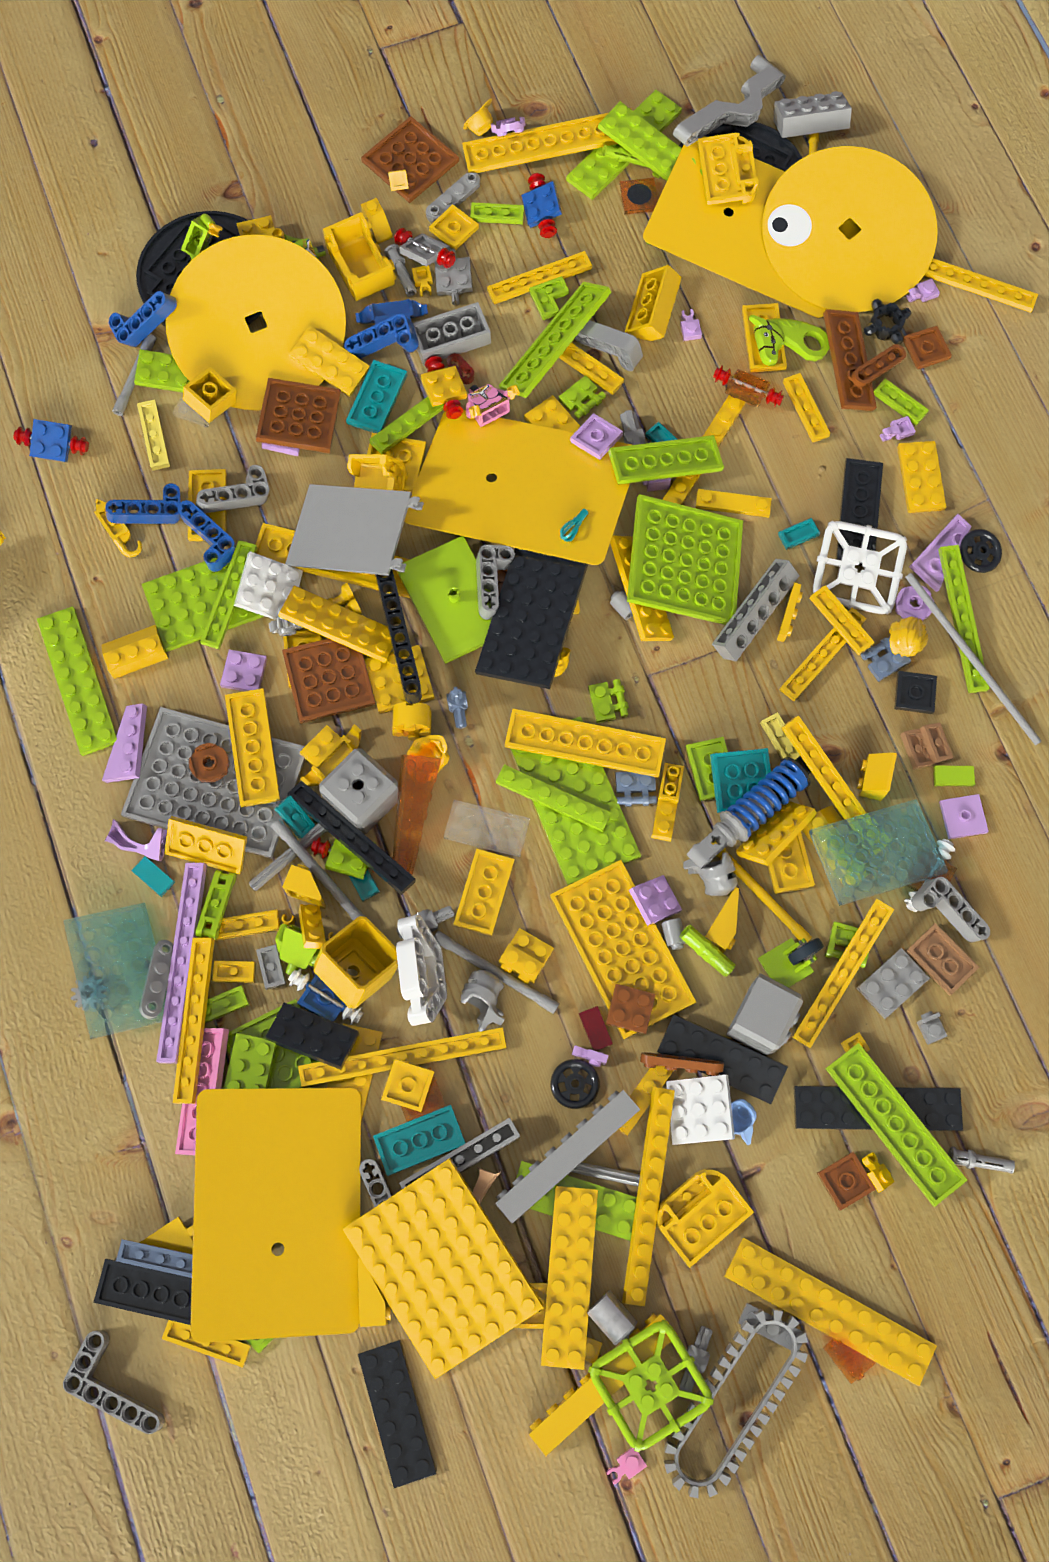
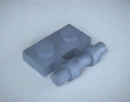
(887, 664)
(635, 783)

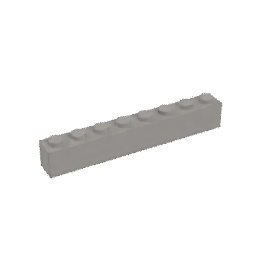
(566, 1157)

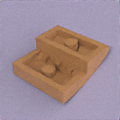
(926, 746)

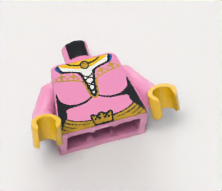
(489, 403)

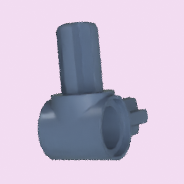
(458, 705)

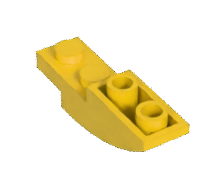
(667, 802)

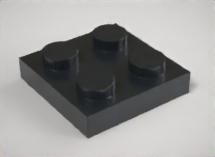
(915, 692)

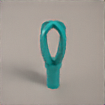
(577, 521)

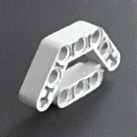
(420, 970)

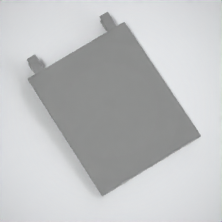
(351, 529)

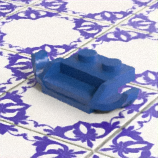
(379, 312)

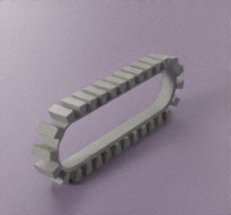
(671, 1448)

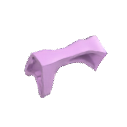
(153, 850)

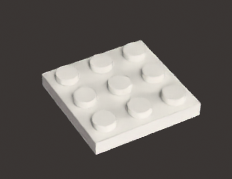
(265, 585)
(701, 1110)

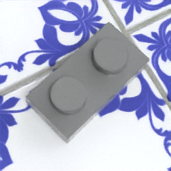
(271, 967)

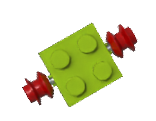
(340, 858)

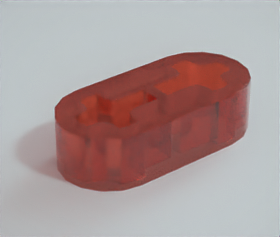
(463, 367)

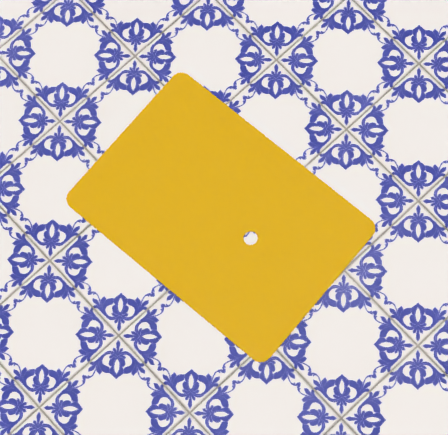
(721, 243)
(537, 488)
(267, 1174)

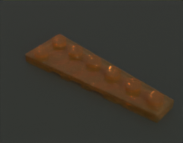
(414, 794)

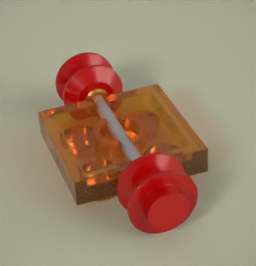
(748, 387)

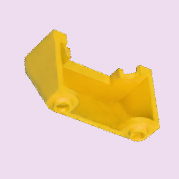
(377, 472)

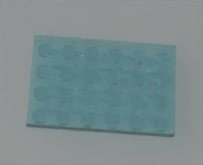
(878, 852)
(111, 967)

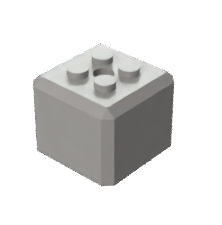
(363, 806)
(766, 1015)

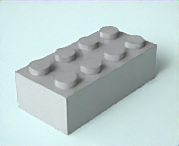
(812, 114)
(452, 332)

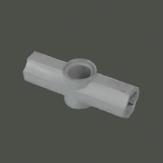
(632, 432)

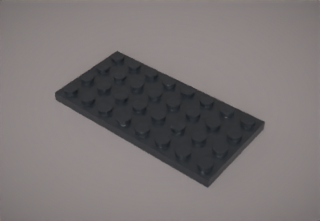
(531, 619)

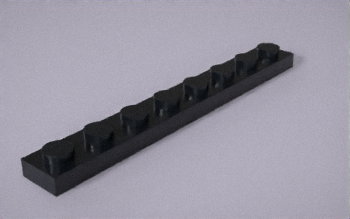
(352, 838)

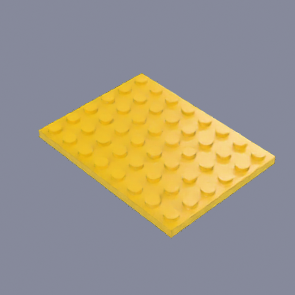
(443, 1268)

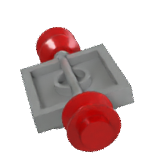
(424, 249)

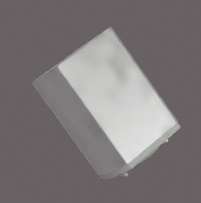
(612, 1318)

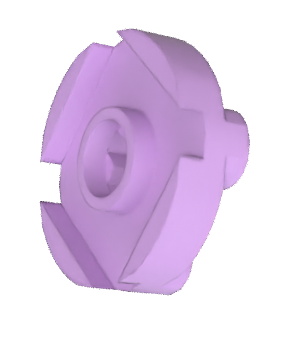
(509, 124)
(905, 608)

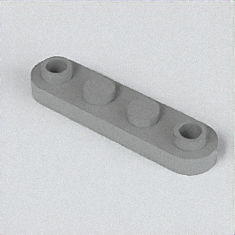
(454, 195)
(156, 980)

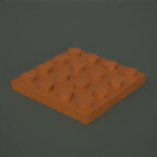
(411, 149)
(298, 415)
(327, 679)

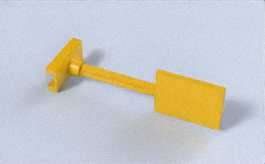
(173, 1237)

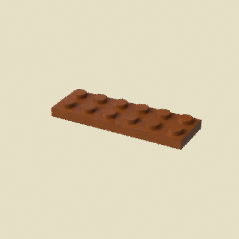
(847, 355)

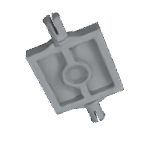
(455, 279)

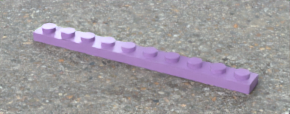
(186, 927)

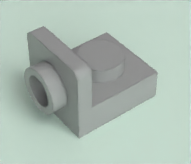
(931, 1027)

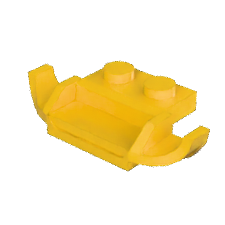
(327, 752)

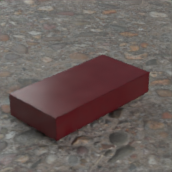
(595, 1029)

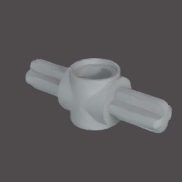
(431, 919)
(700, 1355)

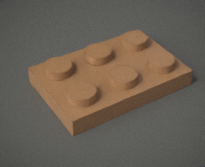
(942, 959)

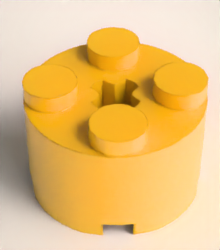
(411, 720)

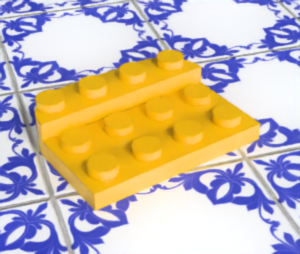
(728, 168)
(701, 1214)

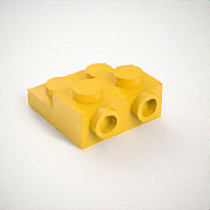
(525, 956)

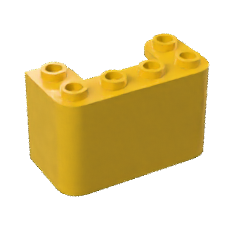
(358, 257)

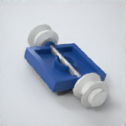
(321, 999)

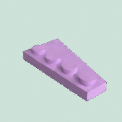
(928, 563)
(127, 749)

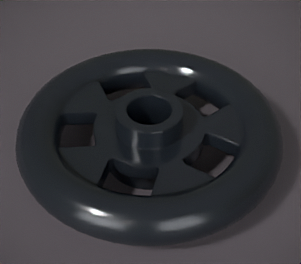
(969, 559)
(564, 1097)

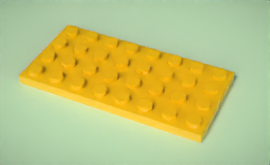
(619, 943)

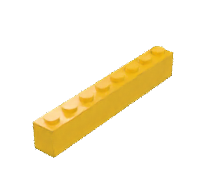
(585, 1399)

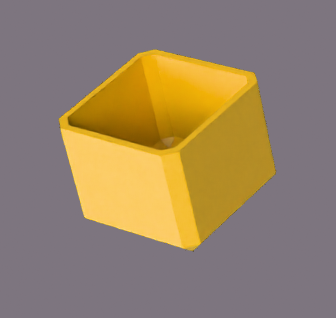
(359, 948)

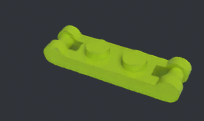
(215, 904)

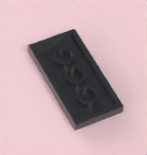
(312, 1036)

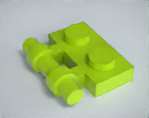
(578, 393)
(602, 703)

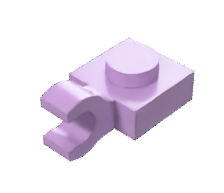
(925, 291)
(899, 428)

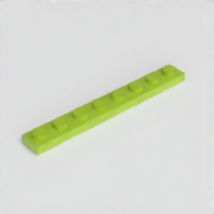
(962, 614)

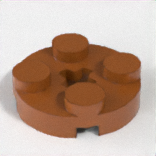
(199, 758)

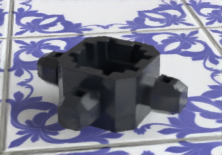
(891, 310)

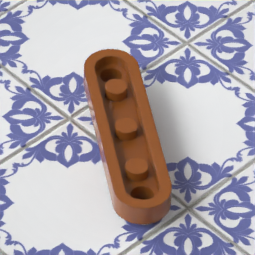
(878, 365)
(690, 1064)

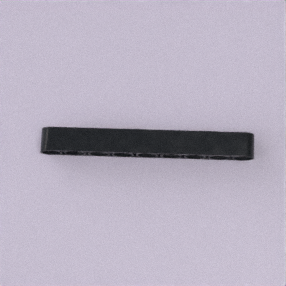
(397, 633)

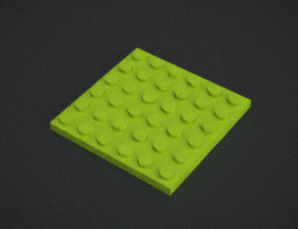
(685, 560)

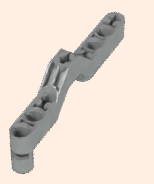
(742, 114)

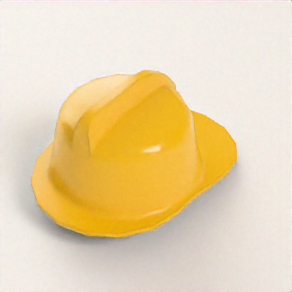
(480, 121)

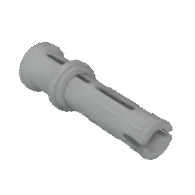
(392, 253)
(969, 1158)

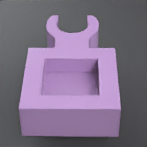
(689, 327)
(595, 1058)

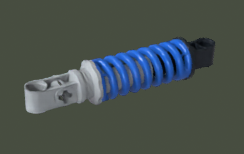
(753, 809)

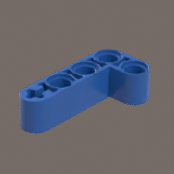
(149, 316)
(375, 337)
(143, 507)
(205, 532)

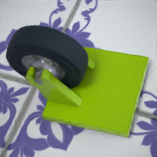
(791, 961)

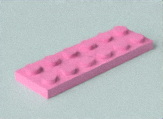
(210, 1077)

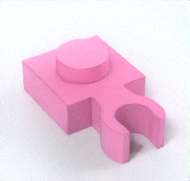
(630, 1464)

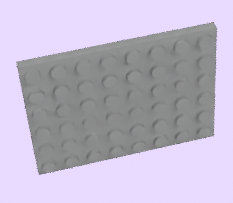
(171, 789)

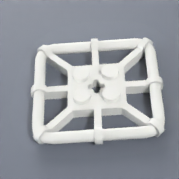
(870, 561)

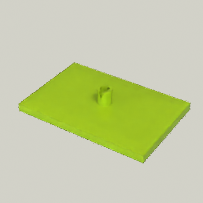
(446, 597)

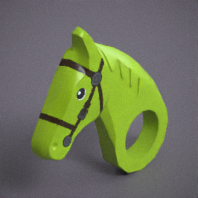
(776, 332)

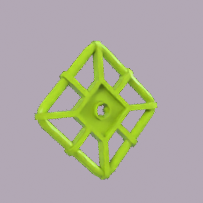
(649, 1400)

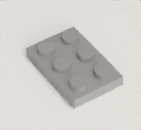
(893, 983)

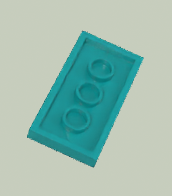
(376, 397)
(419, 1140)

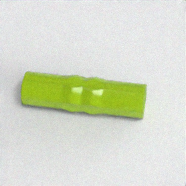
(708, 951)

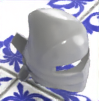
(716, 875)
(482, 992)

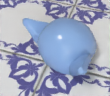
(743, 1119)

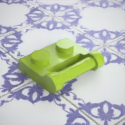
(841, 935)

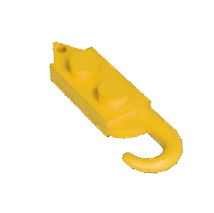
(117, 531)

